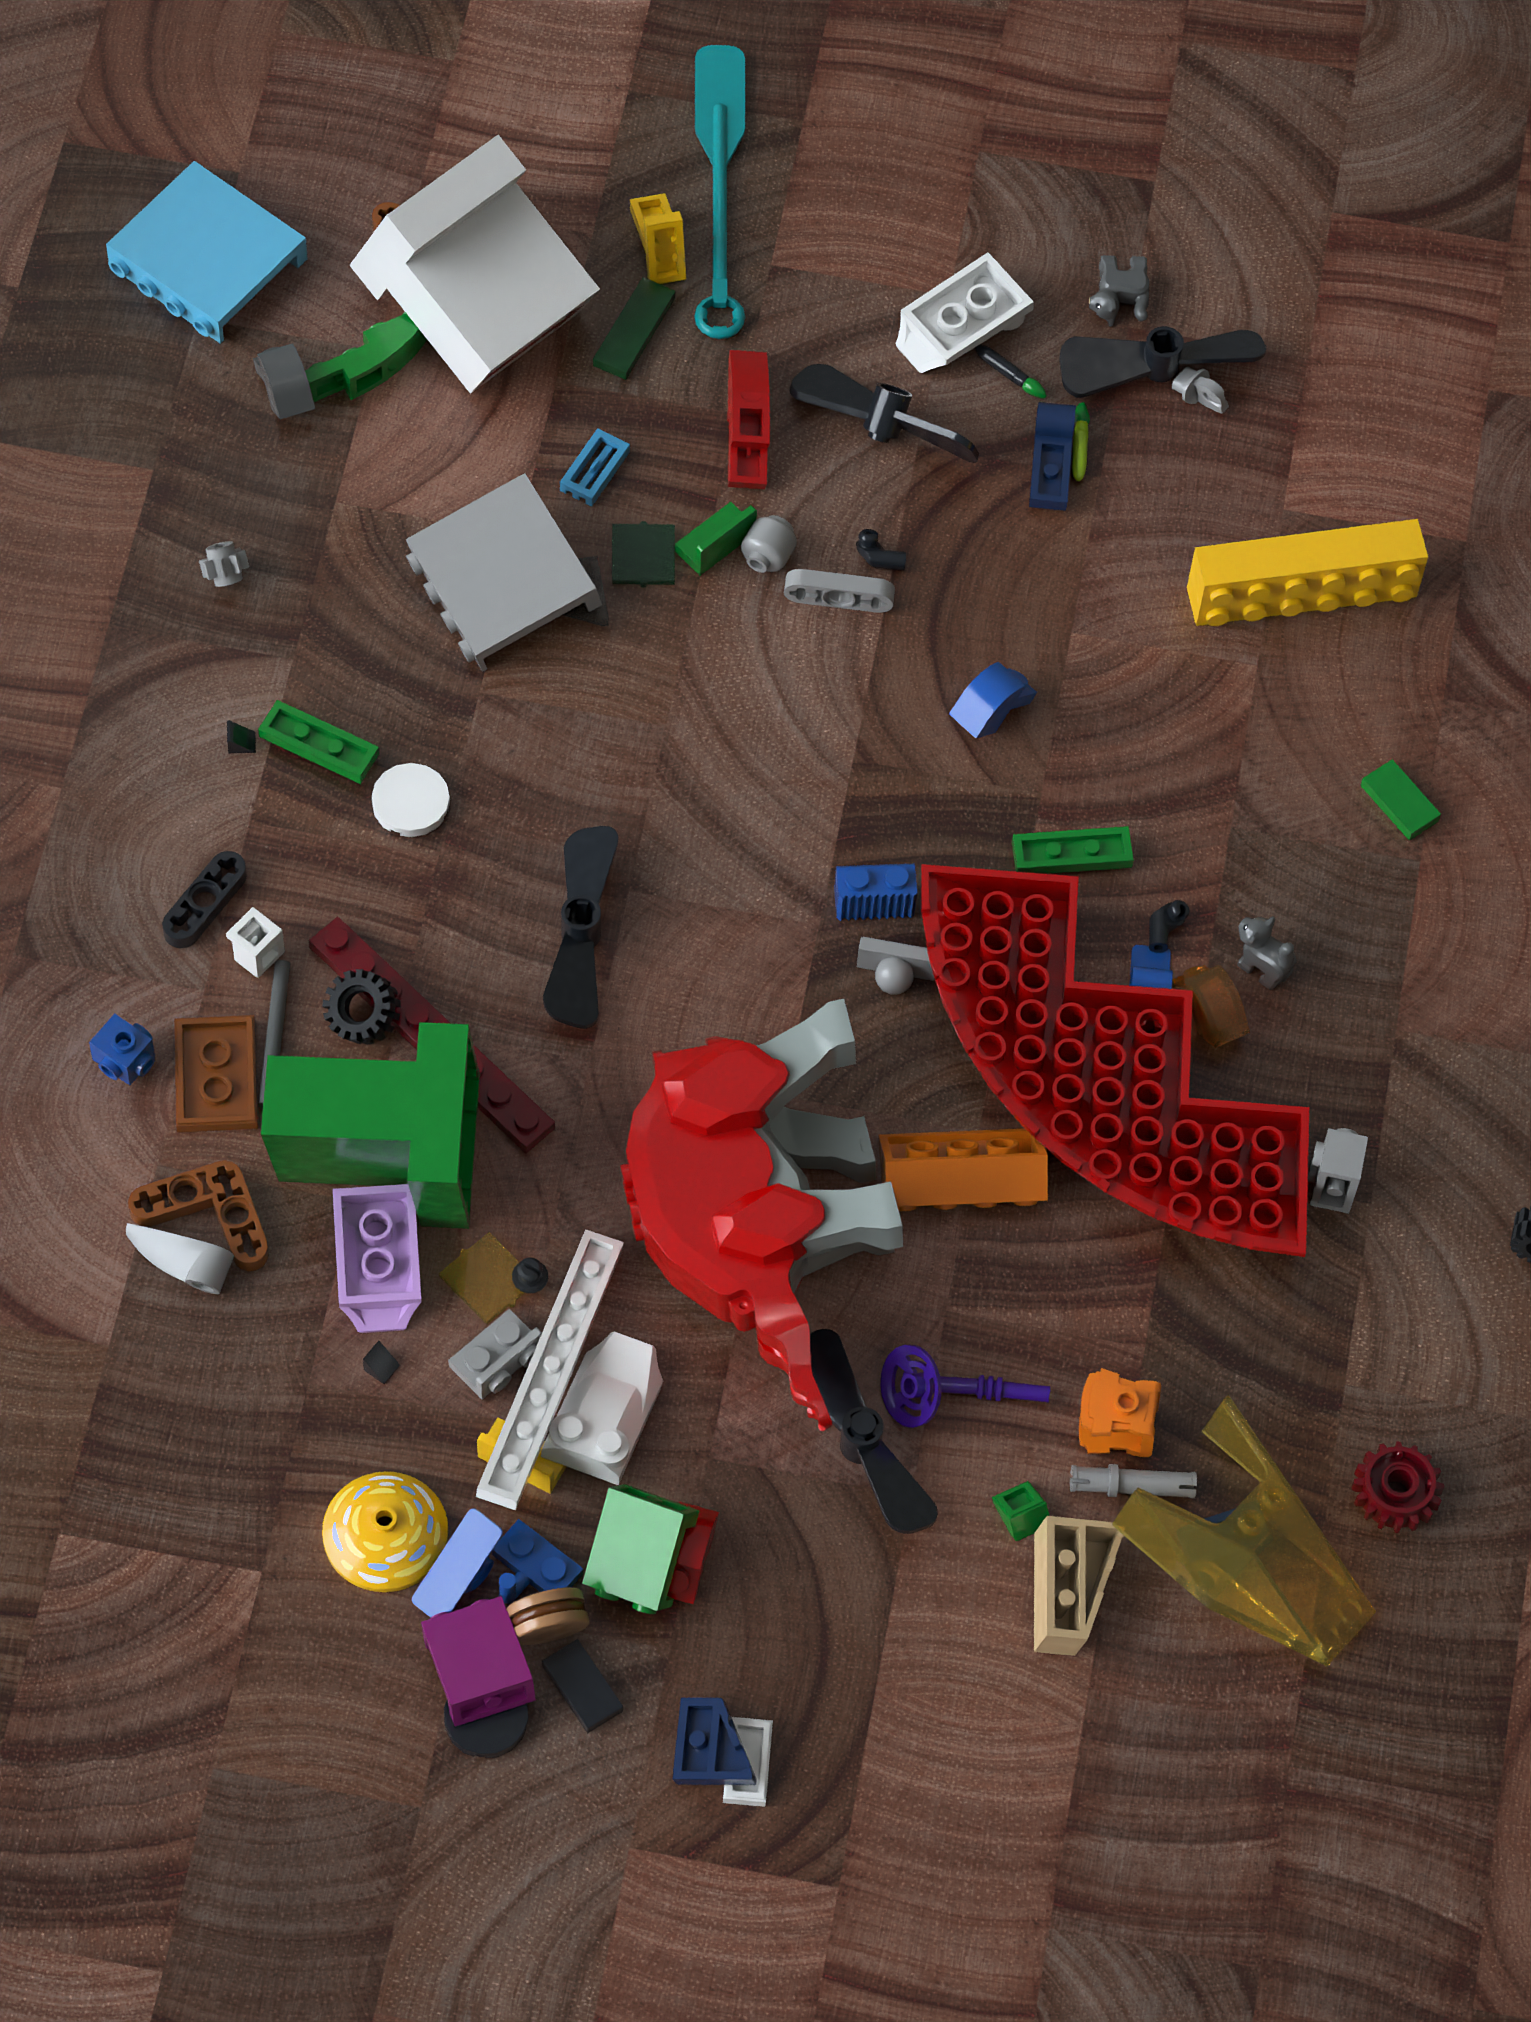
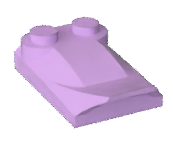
(377, 1256)

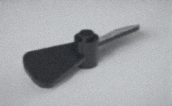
(1100, 364)
(882, 409)
(572, 985)
(899, 1495)

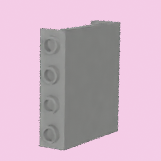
(500, 569)

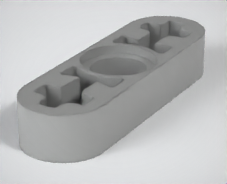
(839, 590)

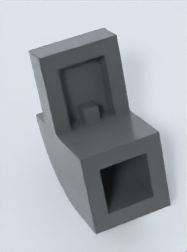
(284, 380)

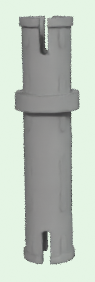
(1126, 1481)

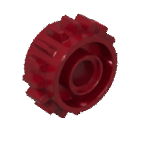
(1401, 1466)

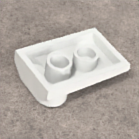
(961, 314)
(605, 1408)

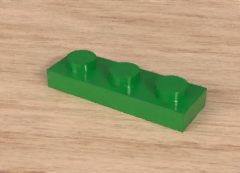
(318, 741)
(1073, 850)

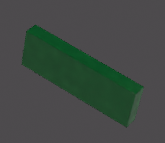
(634, 328)

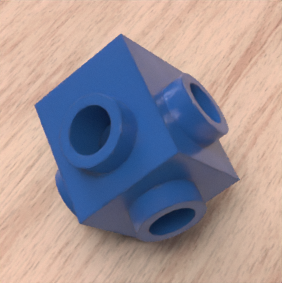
(123, 1050)

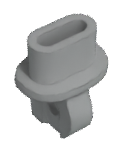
(1197, 387)

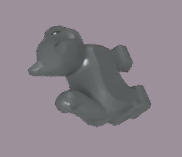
(1121, 287)
(1265, 952)

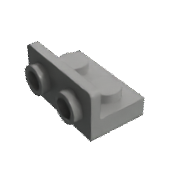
(495, 1354)

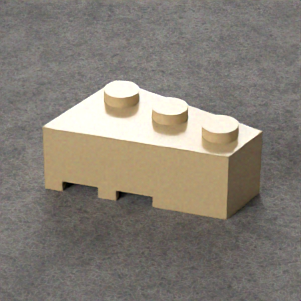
(1069, 1580)

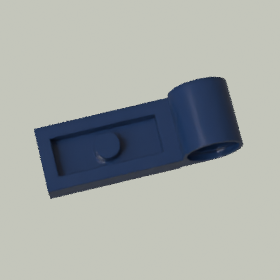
(1052, 456)

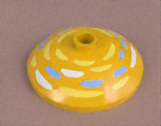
(388, 1555)

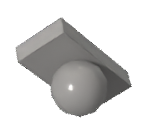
(894, 963)

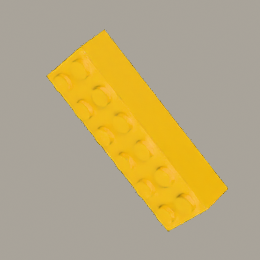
(1306, 572)

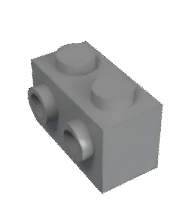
(1337, 1169)

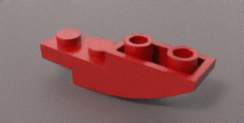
(748, 419)

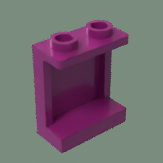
(478, 1660)

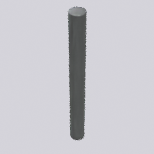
(275, 1018)

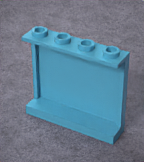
(203, 249)

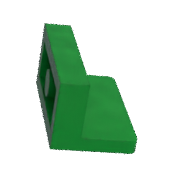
(715, 537)

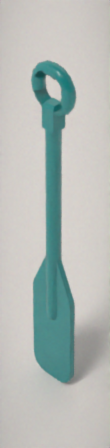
(720, 131)

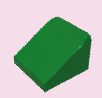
(1021, 1510)

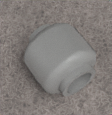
(769, 543)

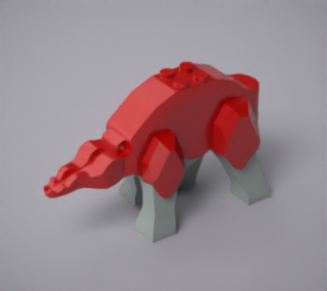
(724, 1191)

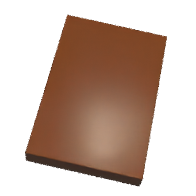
(215, 1073)

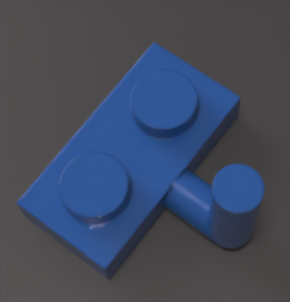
(534, 1563)

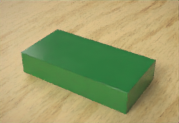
(1400, 799)

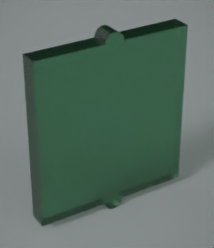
(643, 554)

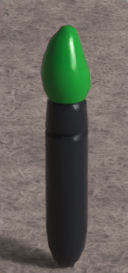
(1010, 371)

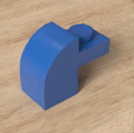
(990, 699)

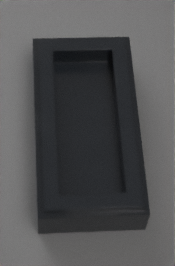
(582, 1686)

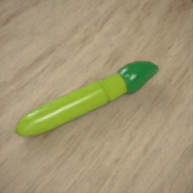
(1080, 441)

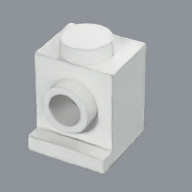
(256, 942)

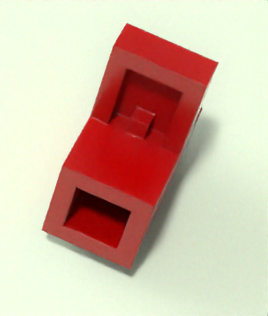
(692, 1556)

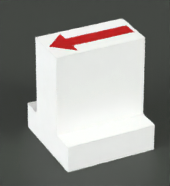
(476, 266)

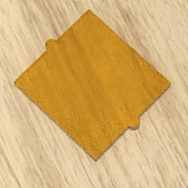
(484, 1278)

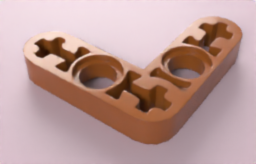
(209, 1194)

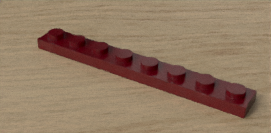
(498, 1096)

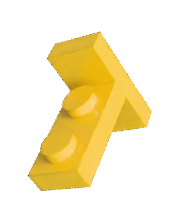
(661, 237)

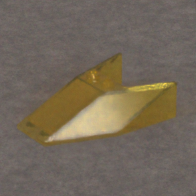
(1263, 1562)

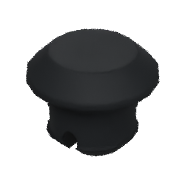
(530, 1275)

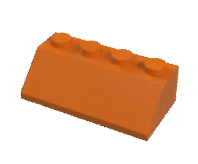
(964, 1168)

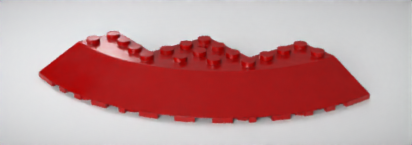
(1106, 1065)

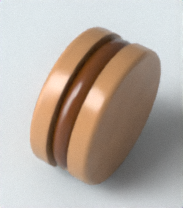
(548, 1615)

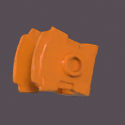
(1118, 1414)

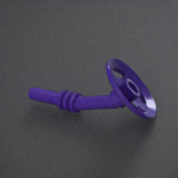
(927, 1382)

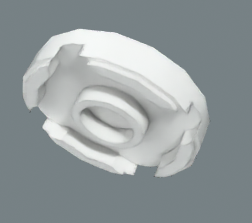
(410, 799)

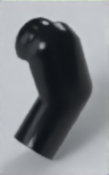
(875, 554)
(1165, 921)

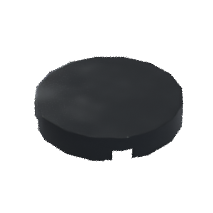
(489, 1735)

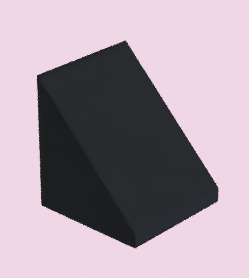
(240, 738)
(380, 1363)

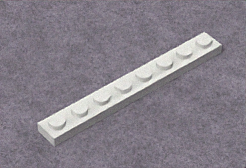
(549, 1370)

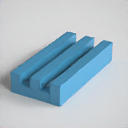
(580, 490)

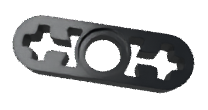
(204, 916)

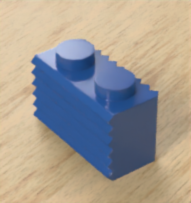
(875, 891)

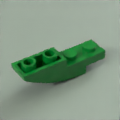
(359, 370)

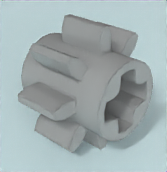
(224, 563)

